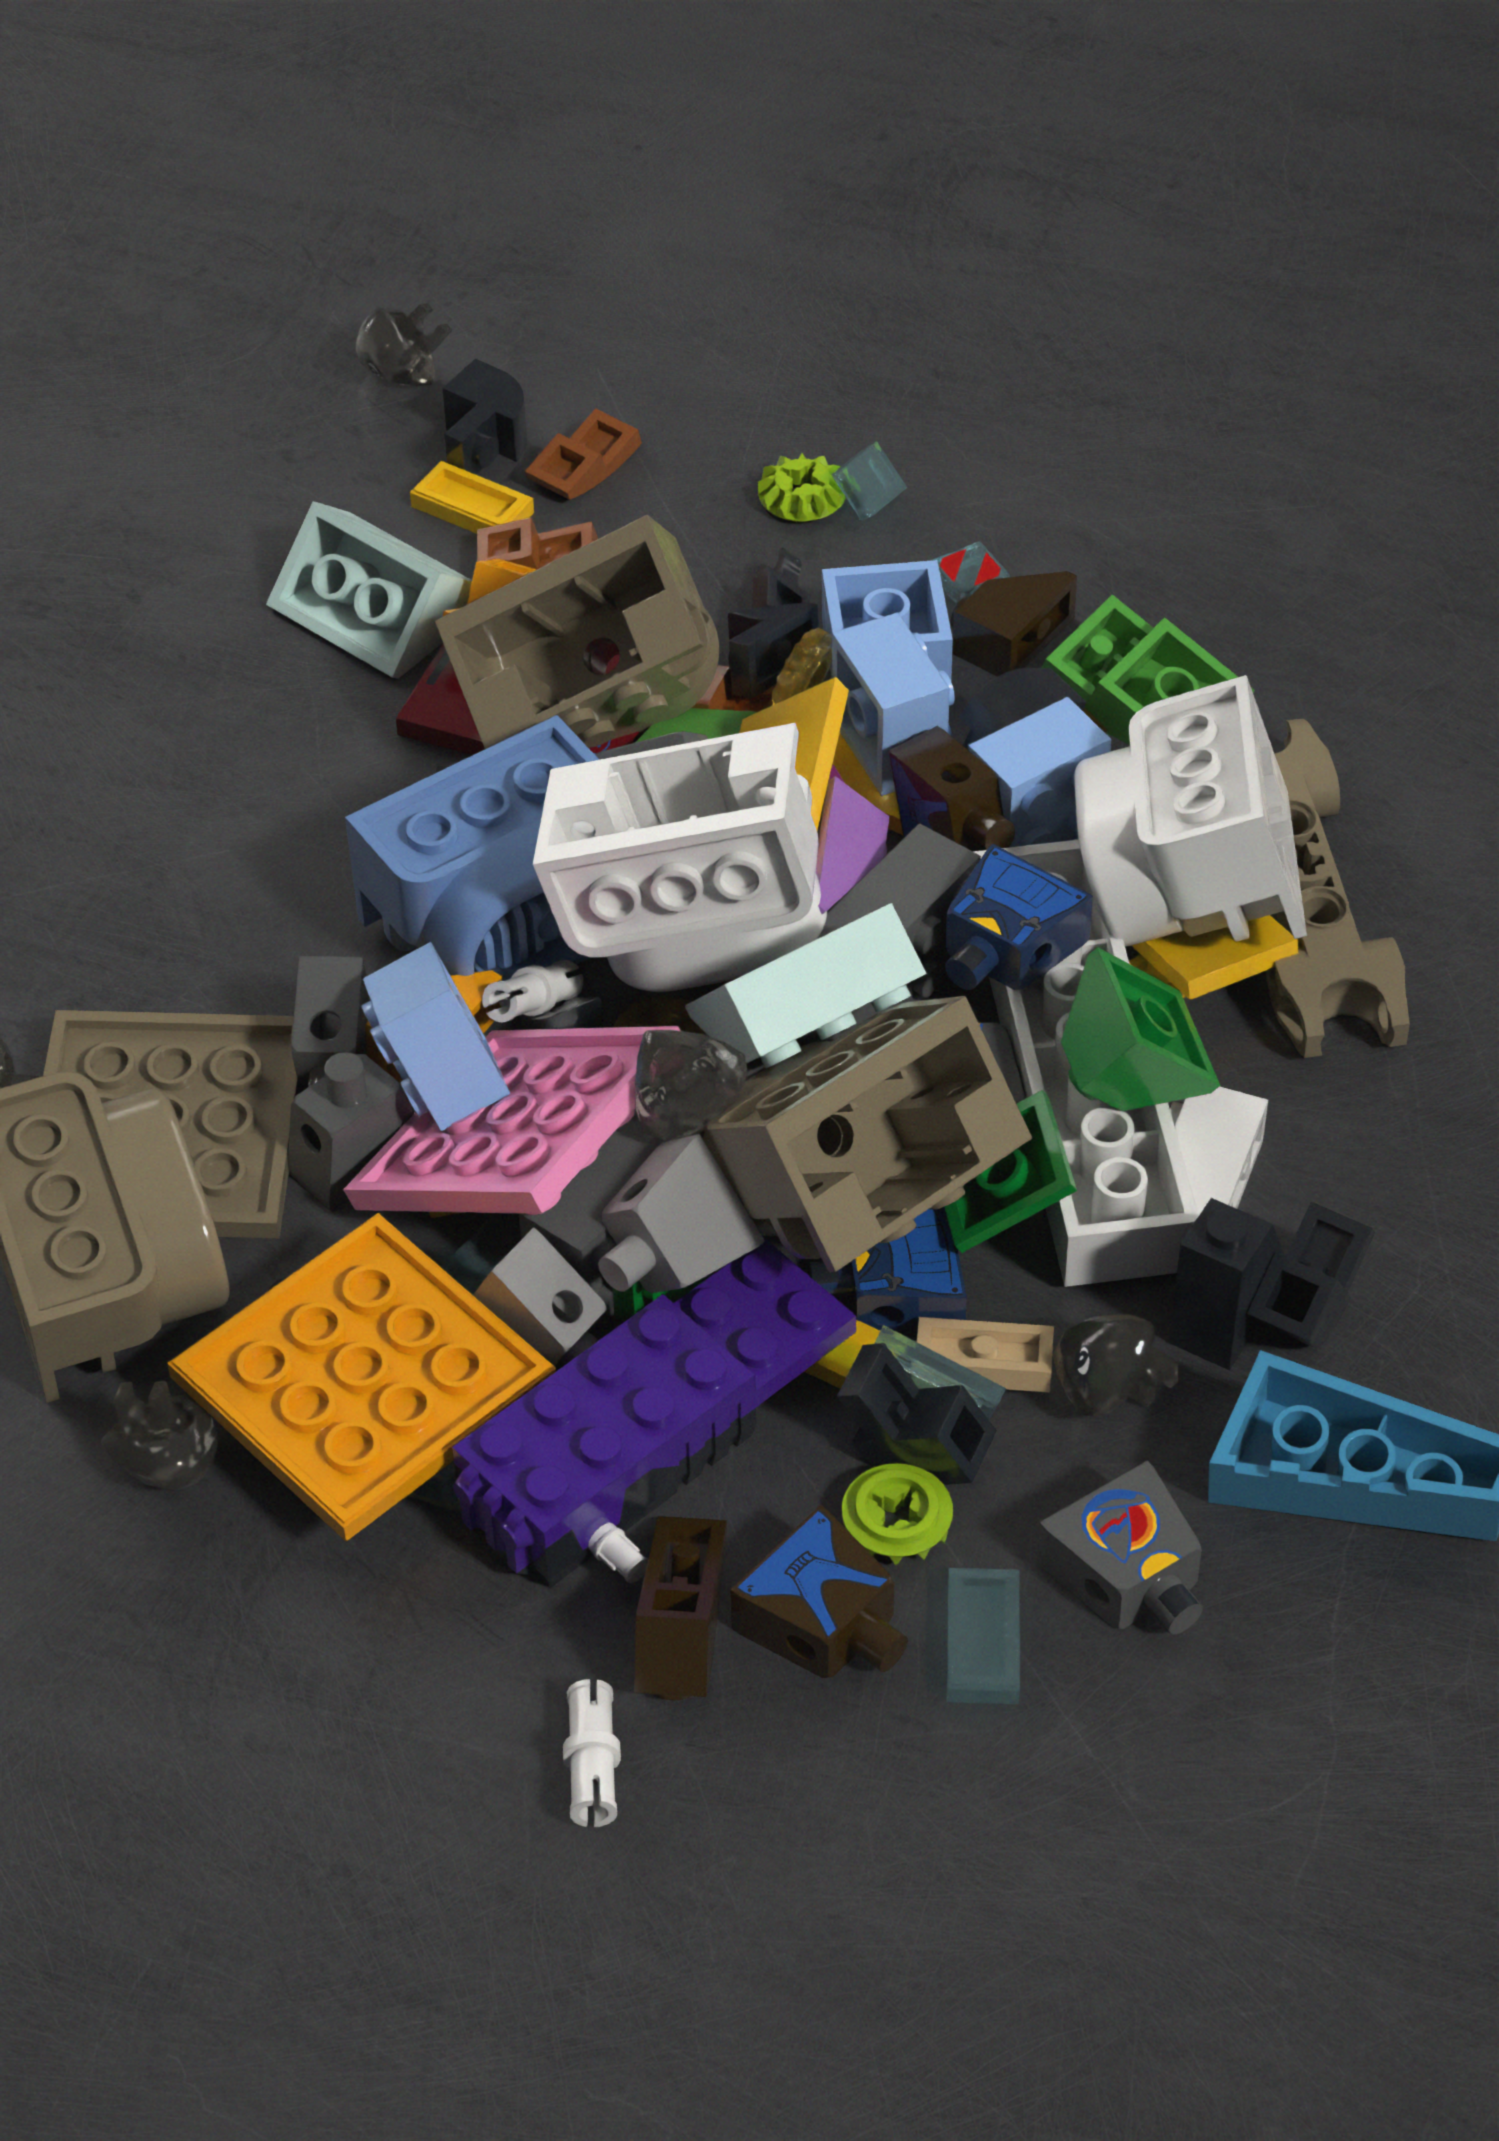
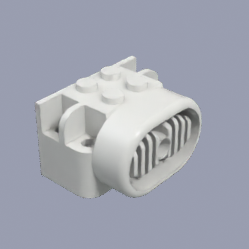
(1189, 821)
(683, 859)

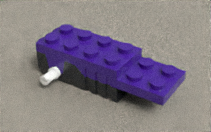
(640, 1416)

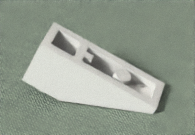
(1219, 1142)

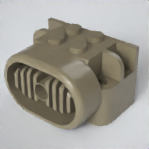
(550, 634)
(868, 1130)
(100, 1222)

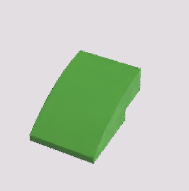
(1127, 664)

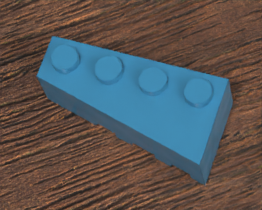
(1353, 1456)

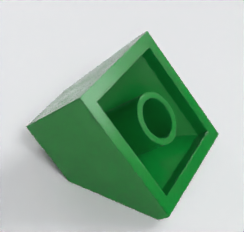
(1133, 1038)
(1017, 1184)

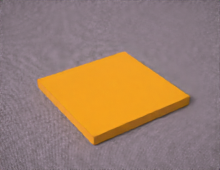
(359, 1374)

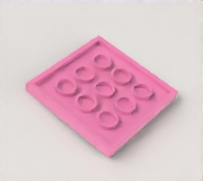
(523, 1149)

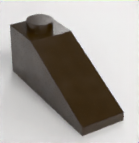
(679, 1608)

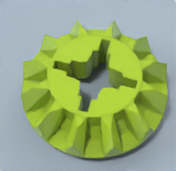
(809, 500)
(888, 1489)

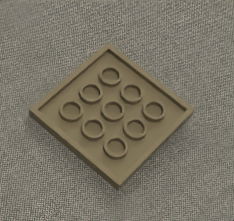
(226, 1083)

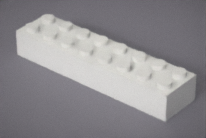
(1126, 1164)

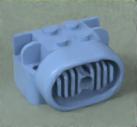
(458, 856)

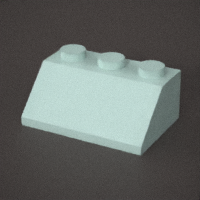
(366, 590)
(812, 988)

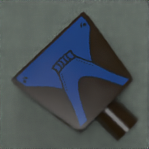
(948, 792)
(819, 1601)

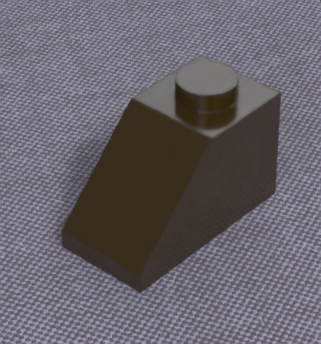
(1012, 619)

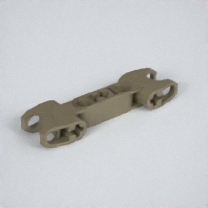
(1332, 967)

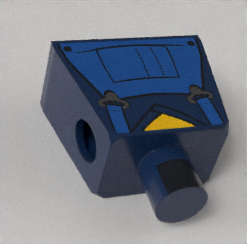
(1013, 922)
(903, 1278)

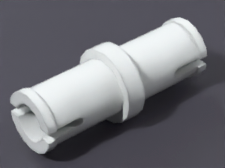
(532, 990)
(591, 1753)

